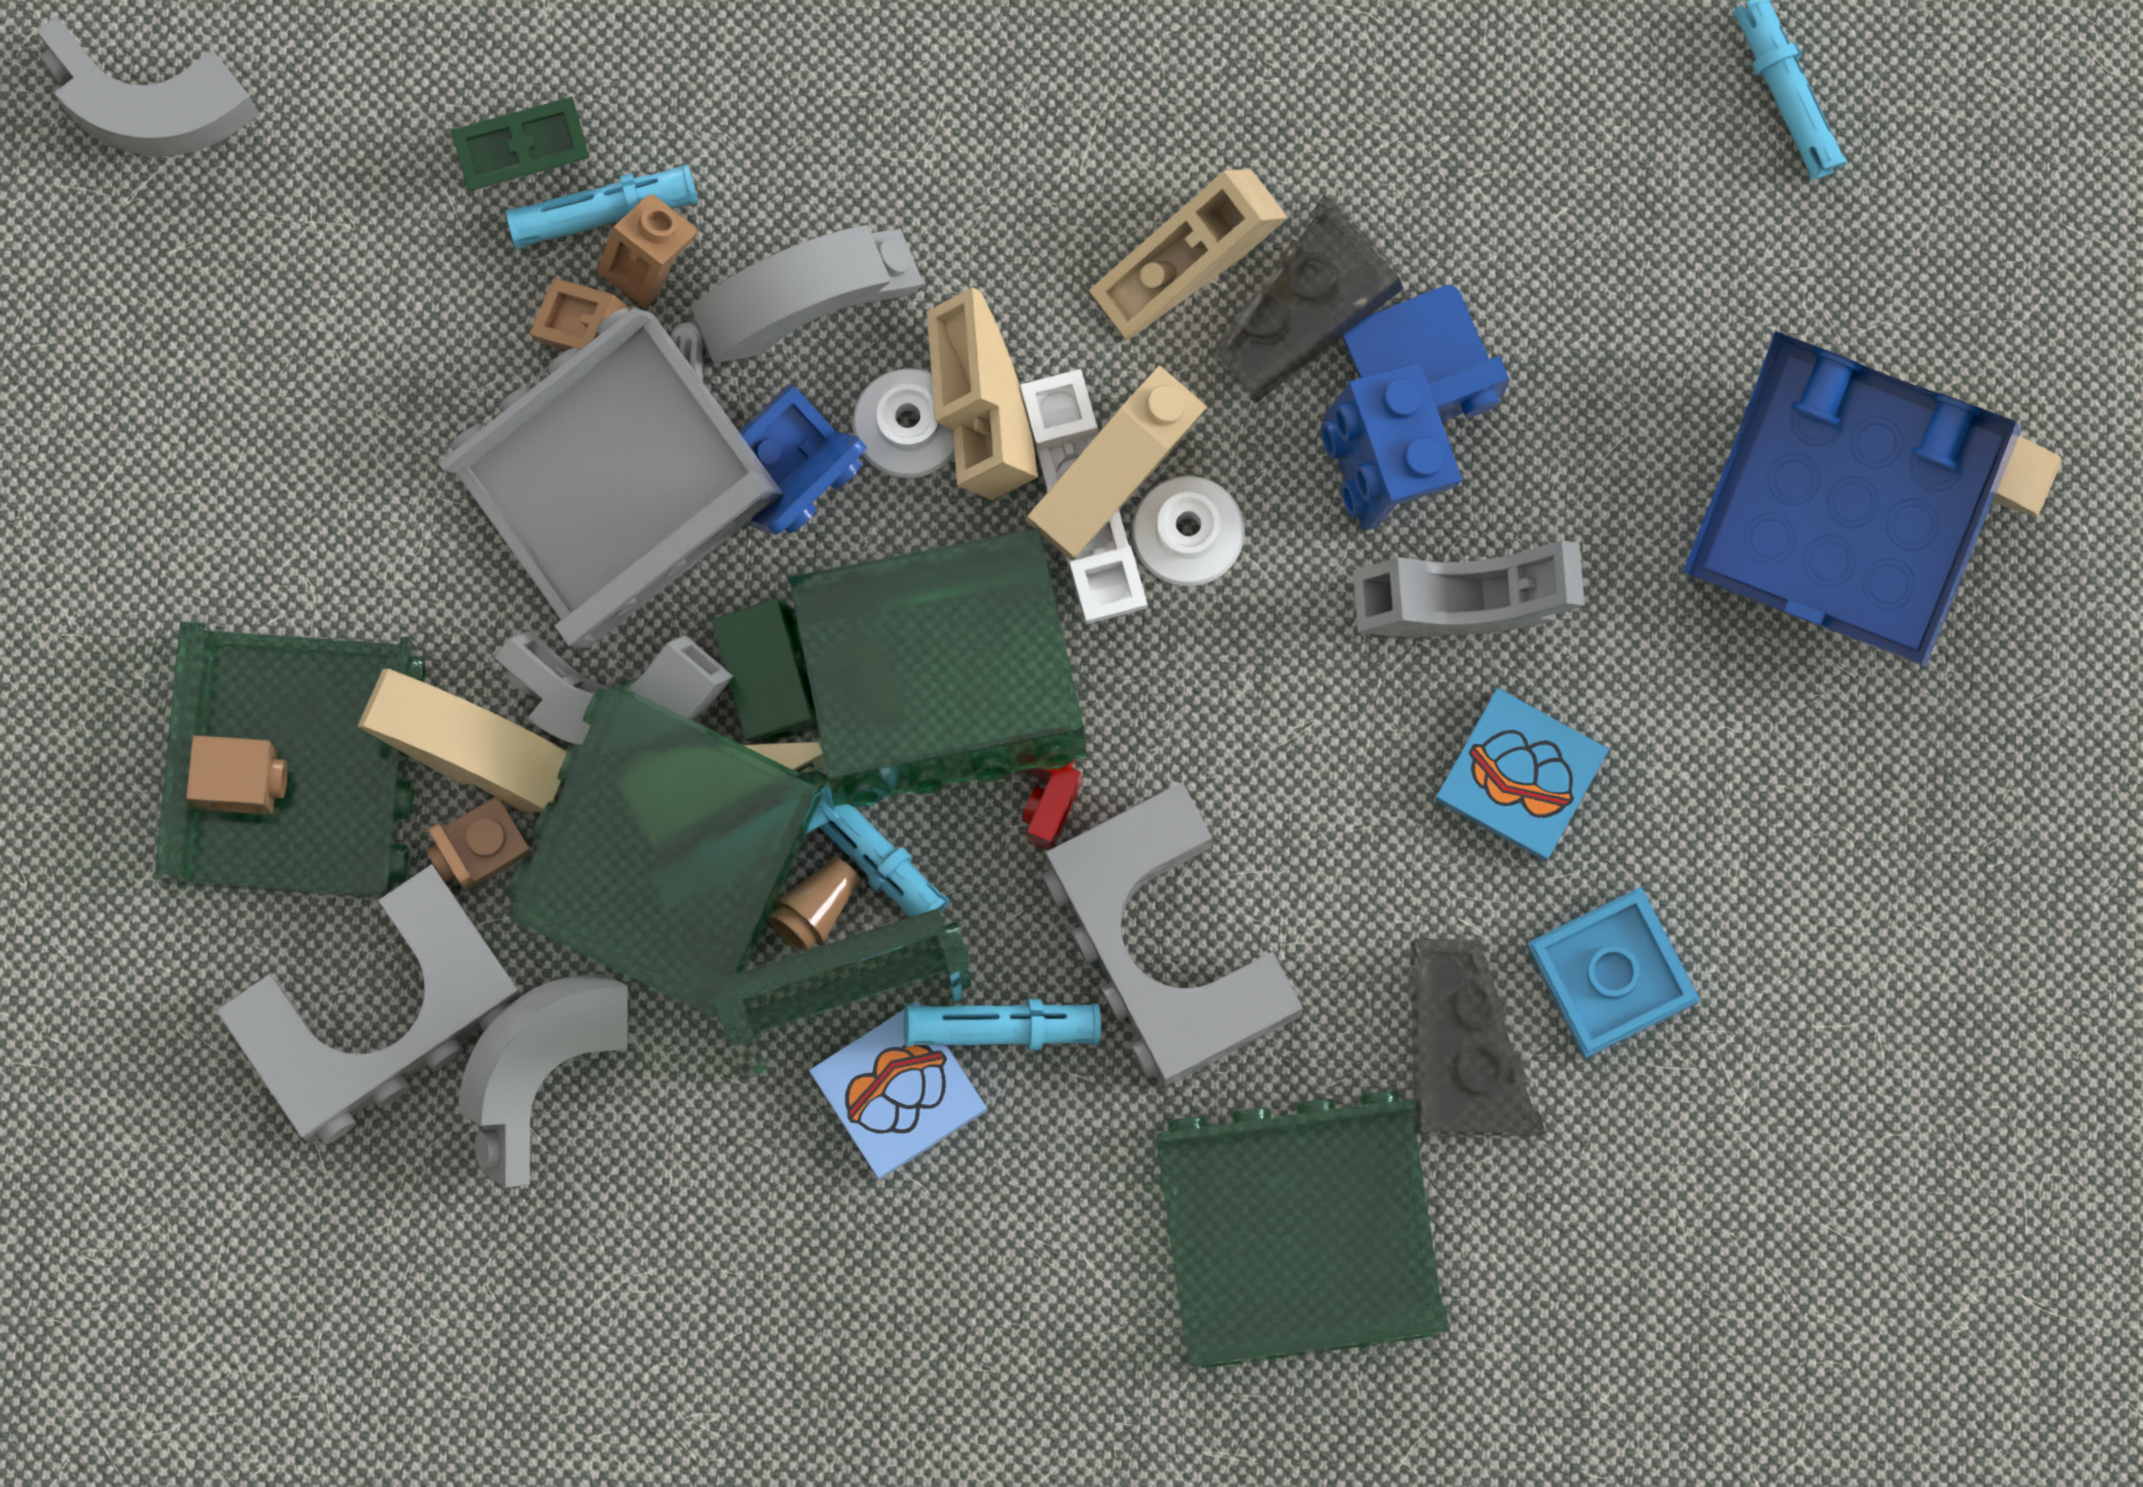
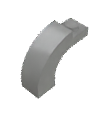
(149, 120)
(800, 285)
(1469, 596)
(677, 679)
(519, 1053)

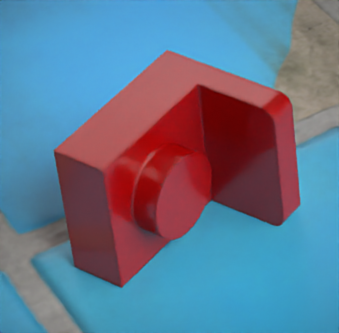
(1050, 807)

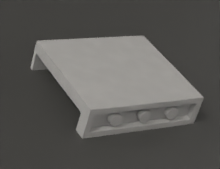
(612, 474)

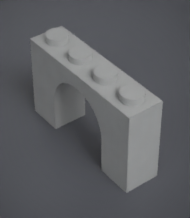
(1174, 1026)
(326, 1086)

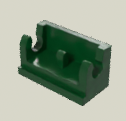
(520, 144)
(769, 671)

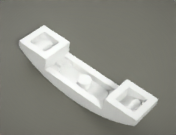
(1061, 430)

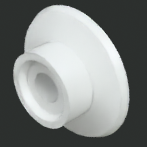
(899, 449)
(1183, 558)

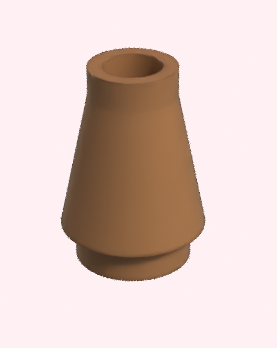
(812, 907)

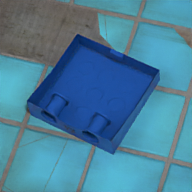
(1852, 499)

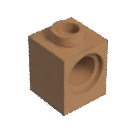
(235, 775)

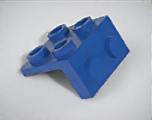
(1444, 339)
(1388, 443)
(800, 456)

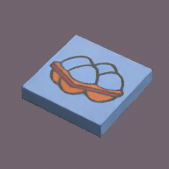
(895, 1095)

